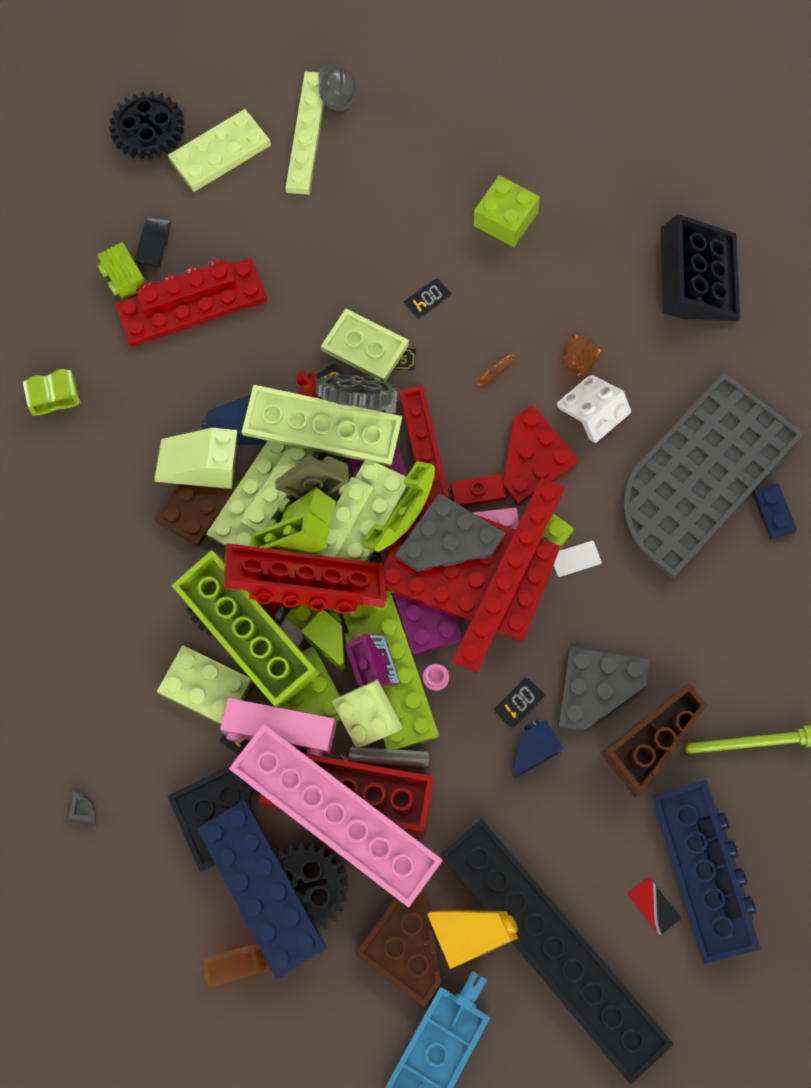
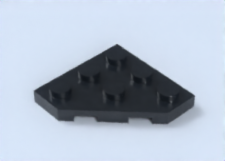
(203, 802)

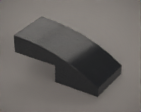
(152, 242)

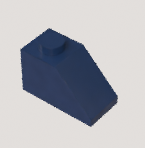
(535, 747)

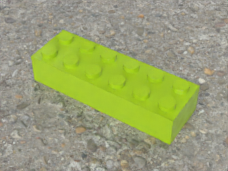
(246, 631)

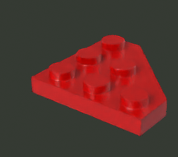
(534, 453)

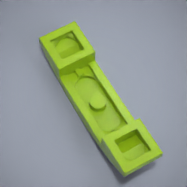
(419, 483)

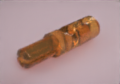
(498, 367)

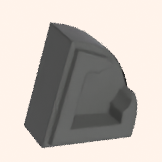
(82, 809)

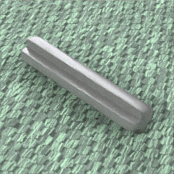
(389, 757)

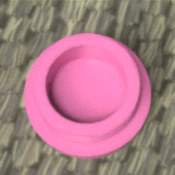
(436, 677)

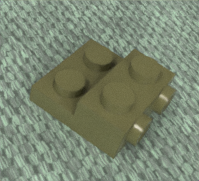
(312, 473)

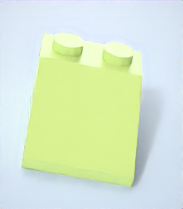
(198, 458)

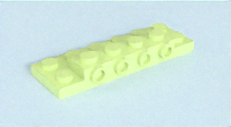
(256, 500)
(363, 502)

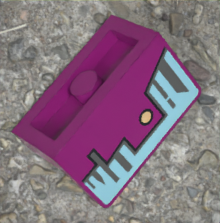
(372, 660)

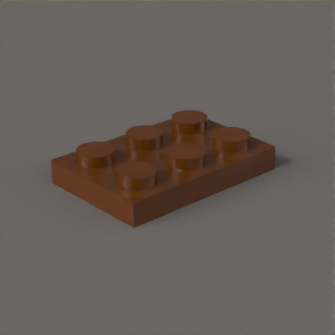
(194, 510)

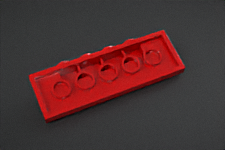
(190, 299)
(304, 578)

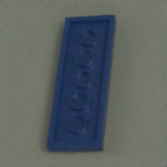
(262, 889)

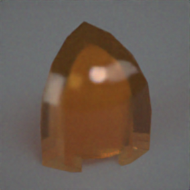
(580, 355)

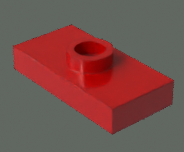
(478, 490)

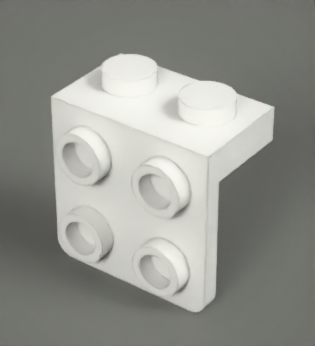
(596, 406)

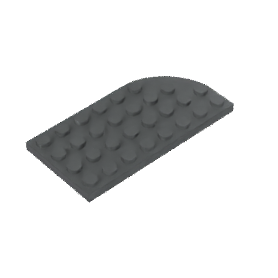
(703, 473)

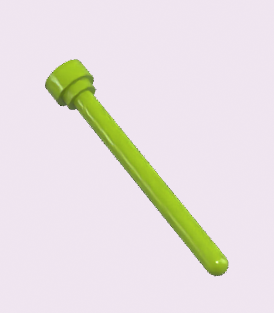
(802, 736)

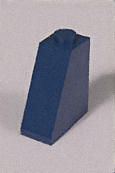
(232, 417)

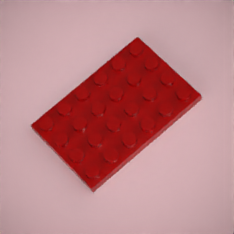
(461, 586)

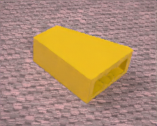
(471, 933)

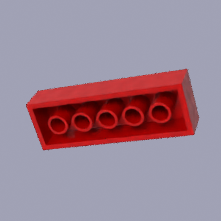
(394, 793)

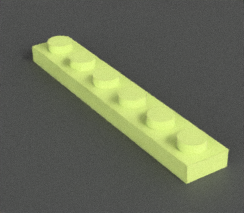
(305, 137)

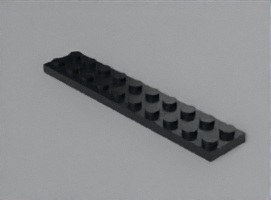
(558, 952)

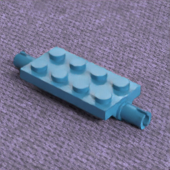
(442, 1040)

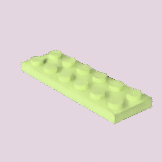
(322, 425)

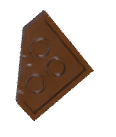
(405, 949)

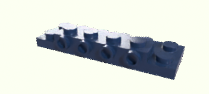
(708, 872)

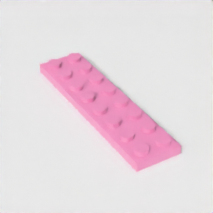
(336, 815)

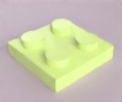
(367, 714)

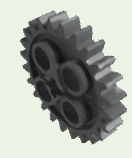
(356, 391)

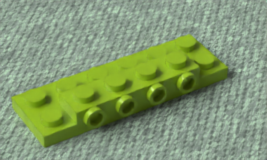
(407, 697)

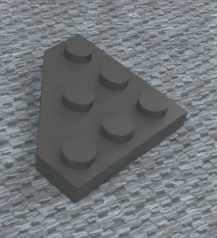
(448, 537)
(598, 685)

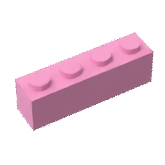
(300, 729)

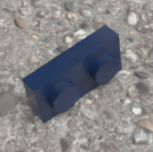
(774, 511)

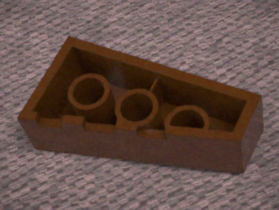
(647, 745)

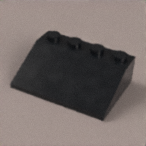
(699, 270)

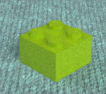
(506, 211)

